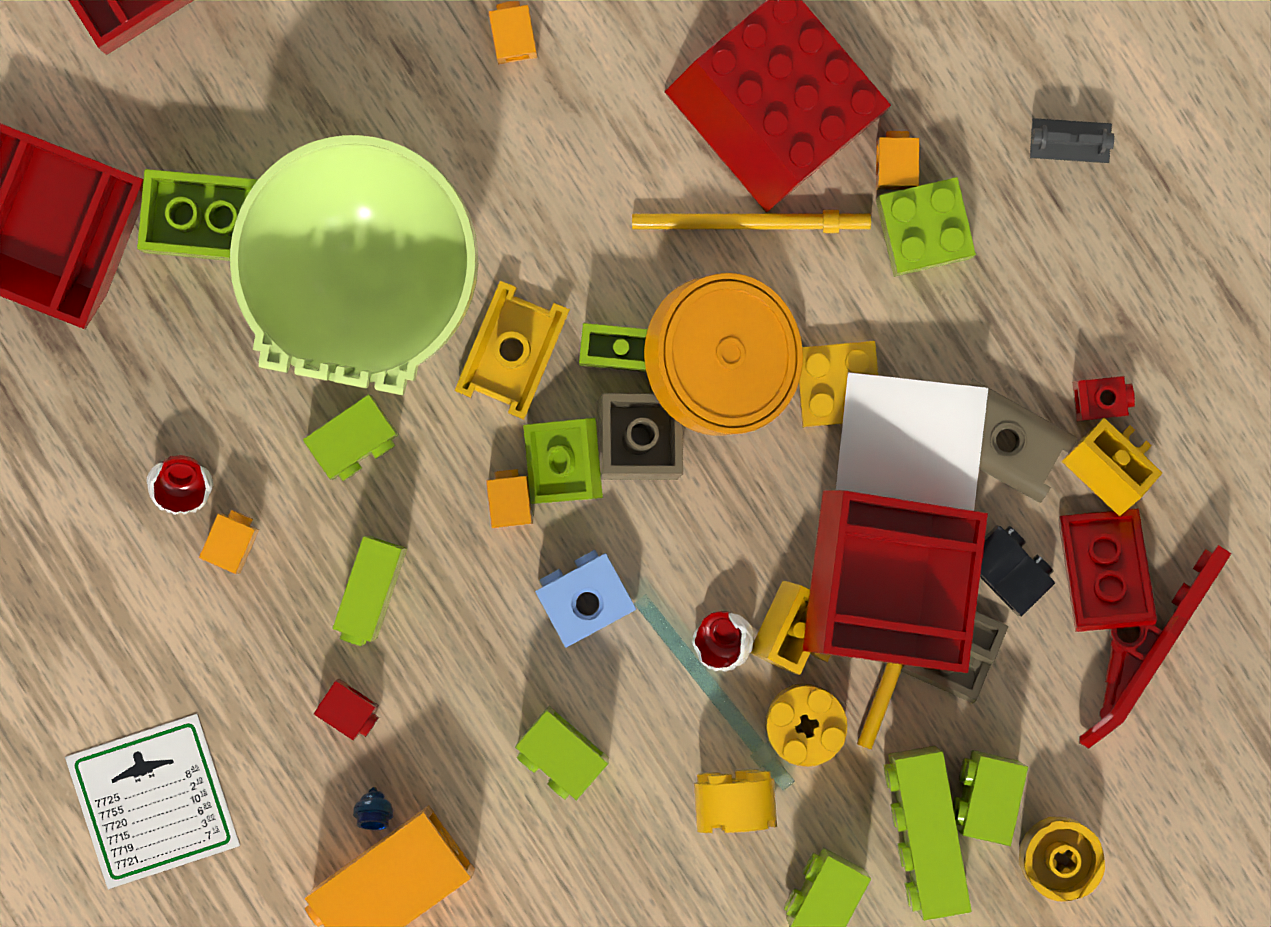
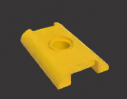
(511, 380)

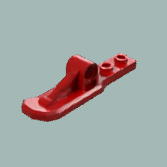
(1135, 663)

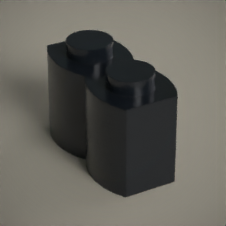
(1012, 572)

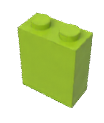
(369, 590)

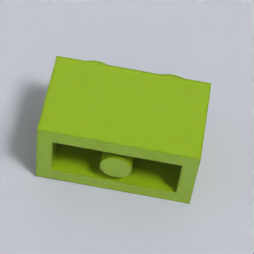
(613, 347)
(351, 438)

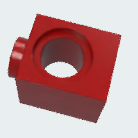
(347, 710)

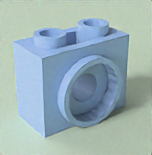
(561, 592)

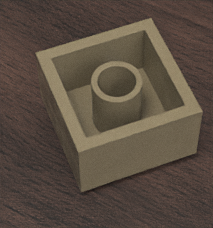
(638, 439)

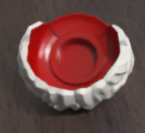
(179, 485)
(723, 641)

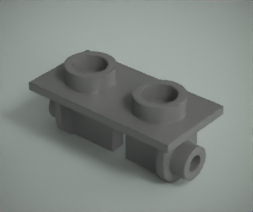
(1071, 140)

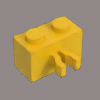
(1113, 466)
(783, 630)

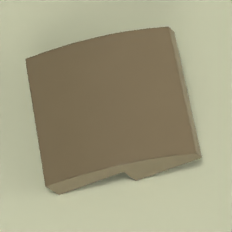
(986, 642)

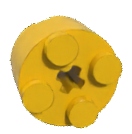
(827, 734)
(735, 803)
(1083, 849)

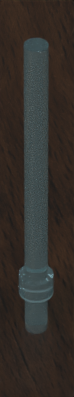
(762, 753)

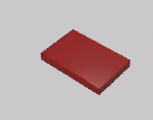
(1107, 570)

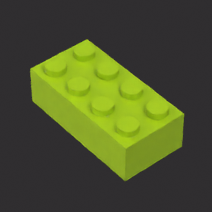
(929, 833)

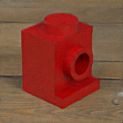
(1088, 402)

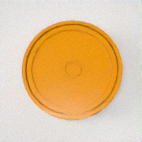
(723, 354)

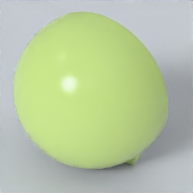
(353, 262)

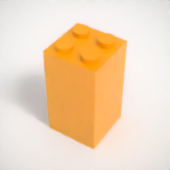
(393, 878)

